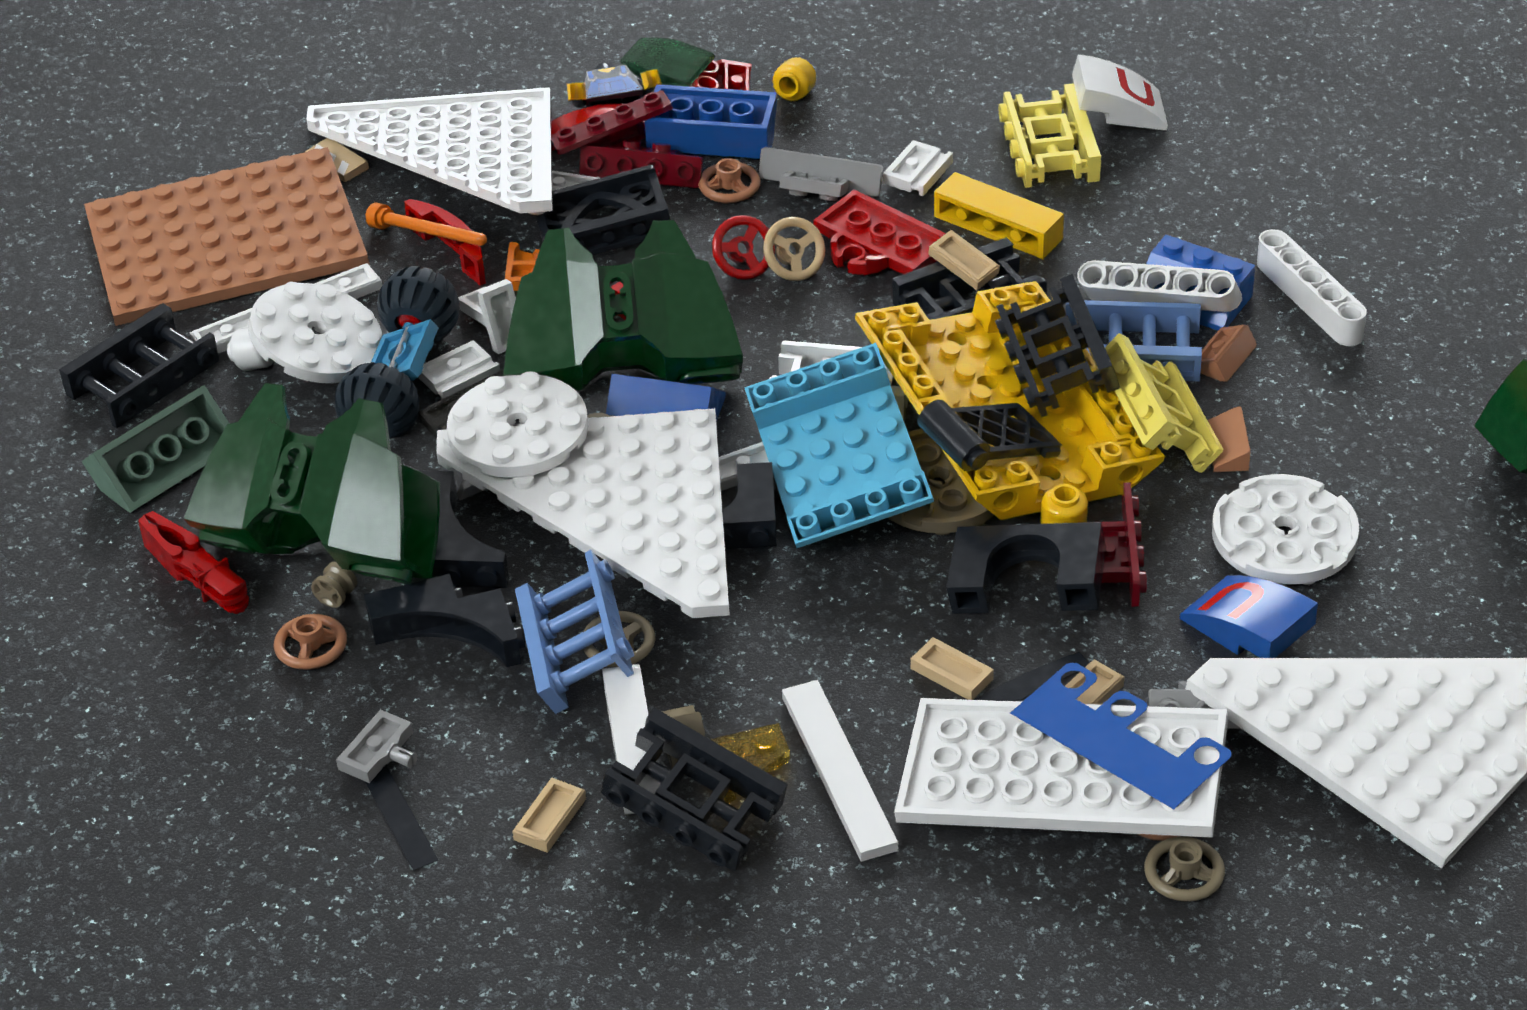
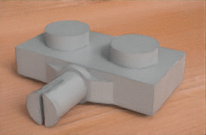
(377, 746)

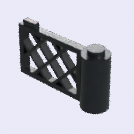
(969, 430)

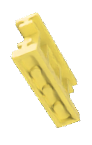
(1054, 152)
(1162, 405)

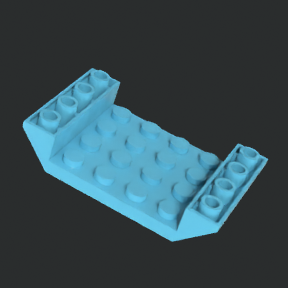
(838, 445)

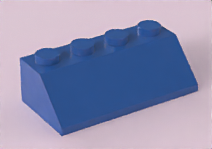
(714, 121)

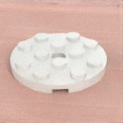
(283, 331)
(551, 428)
(1320, 535)

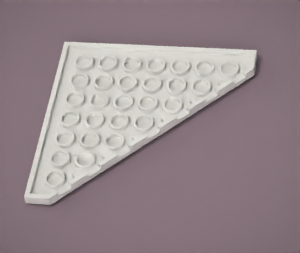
(473, 142)
(636, 496)
(1400, 739)

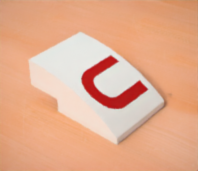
(1117, 93)

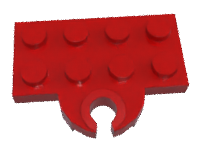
(875, 236)

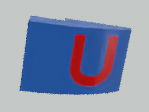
(1252, 615)

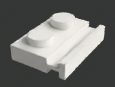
(917, 168)
(458, 369)

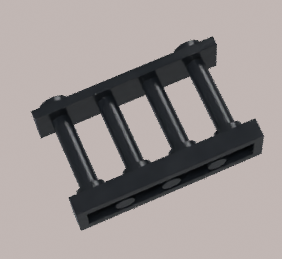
(125, 347)

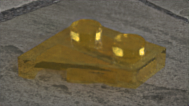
(760, 746)

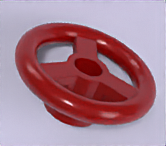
(732, 251)

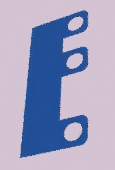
(1109, 743)

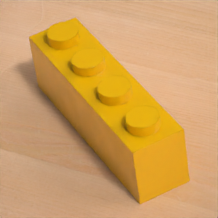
(998, 215)

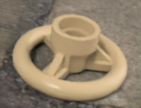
(785, 256)

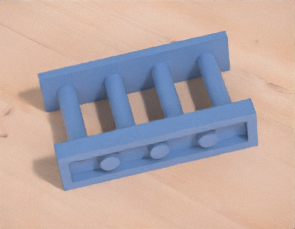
(1149, 319)
(541, 631)

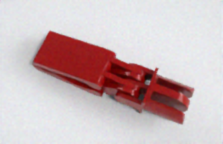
(185, 558)

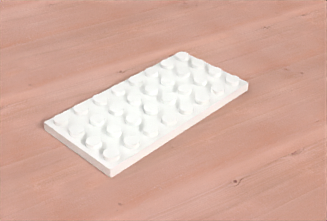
(993, 770)

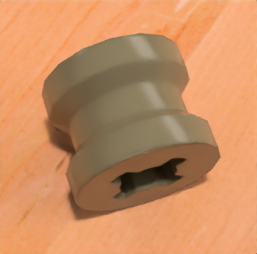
(333, 585)

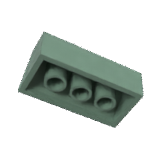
(158, 451)

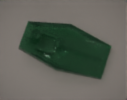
(676, 61)

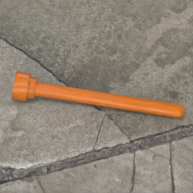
(382, 216)

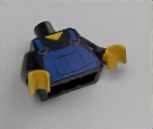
(612, 86)

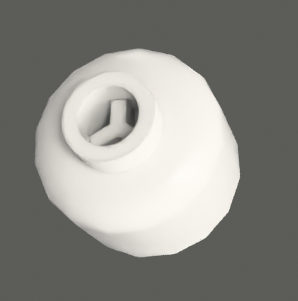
(243, 353)

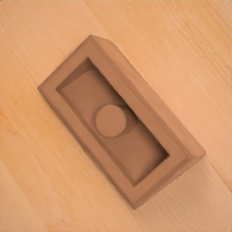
(1227, 352)
(1233, 437)

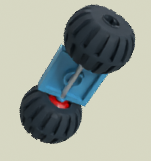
(417, 312)

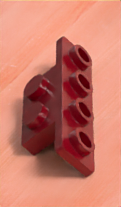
(613, 126)
(669, 164)
(1122, 553)

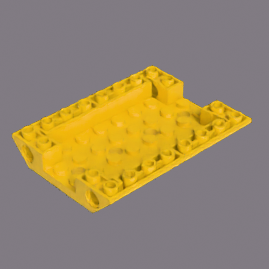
(929, 365)

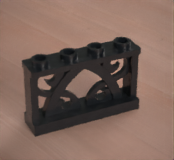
(620, 190)

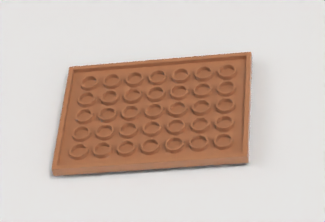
(224, 235)

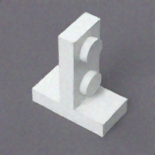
(493, 309)

